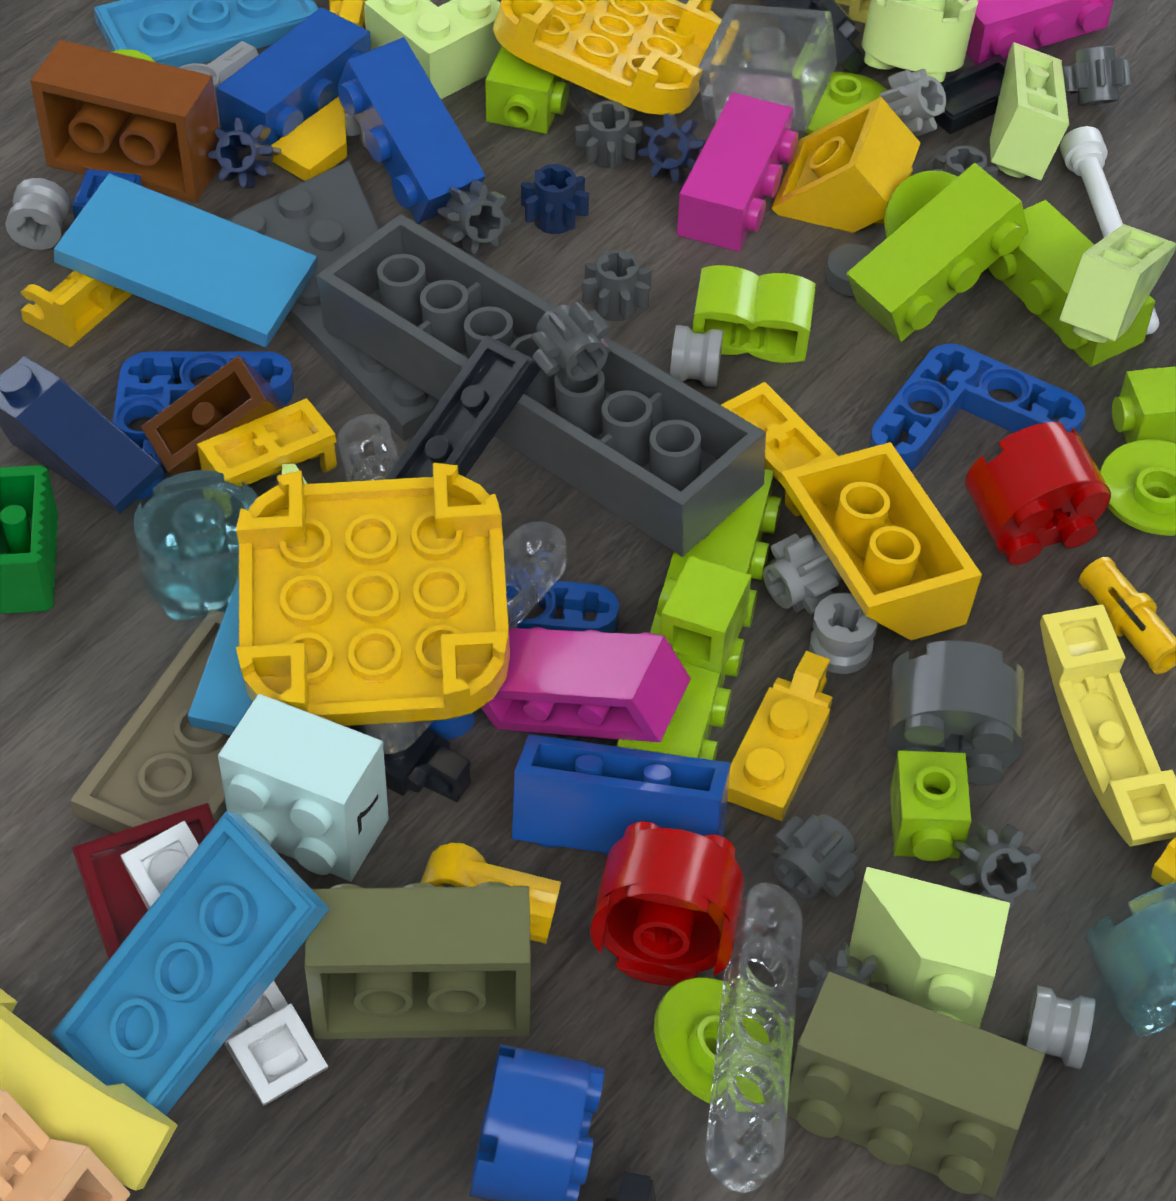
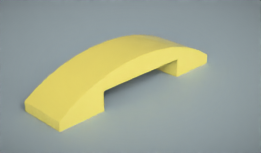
(1105, 725)
(77, 1106)

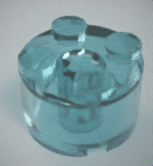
(191, 542)
(1141, 960)

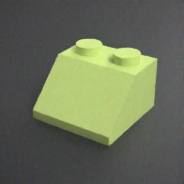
(930, 942)

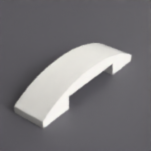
(271, 1039)

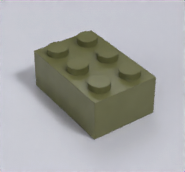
(420, 962)
(911, 1085)

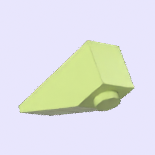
(1029, 113)
(1115, 282)

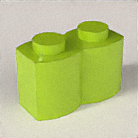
(757, 313)

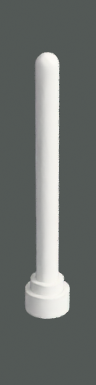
(1085, 156)

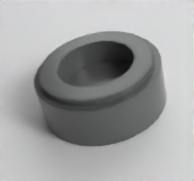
(840, 262)

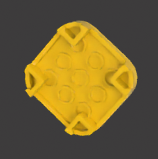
(616, 48)
(374, 597)

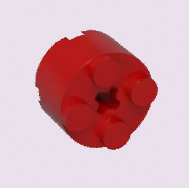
(1038, 491)
(668, 903)

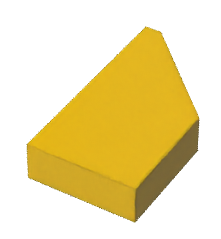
(314, 144)

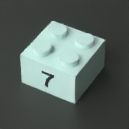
(306, 786)

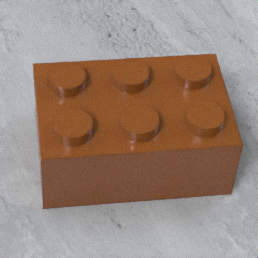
(127, 118)

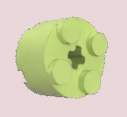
(918, 34)

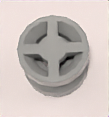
(37, 213)
(696, 355)
(832, 637)
(1060, 1026)

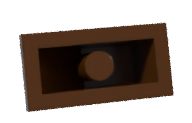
(214, 406)

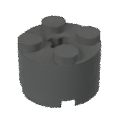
(958, 703)

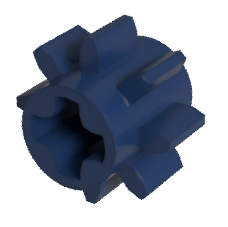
(236, 140)
(659, 151)
(554, 199)

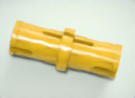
(1108, 587)

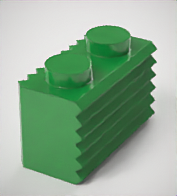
(27, 539)

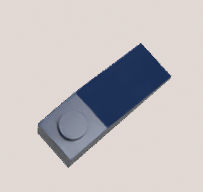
(72, 436)

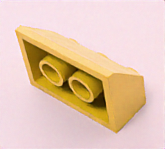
(886, 540)

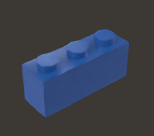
(292, 75)
(407, 128)
(592, 792)

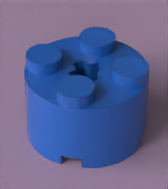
(536, 1127)

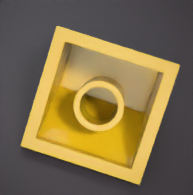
(848, 169)

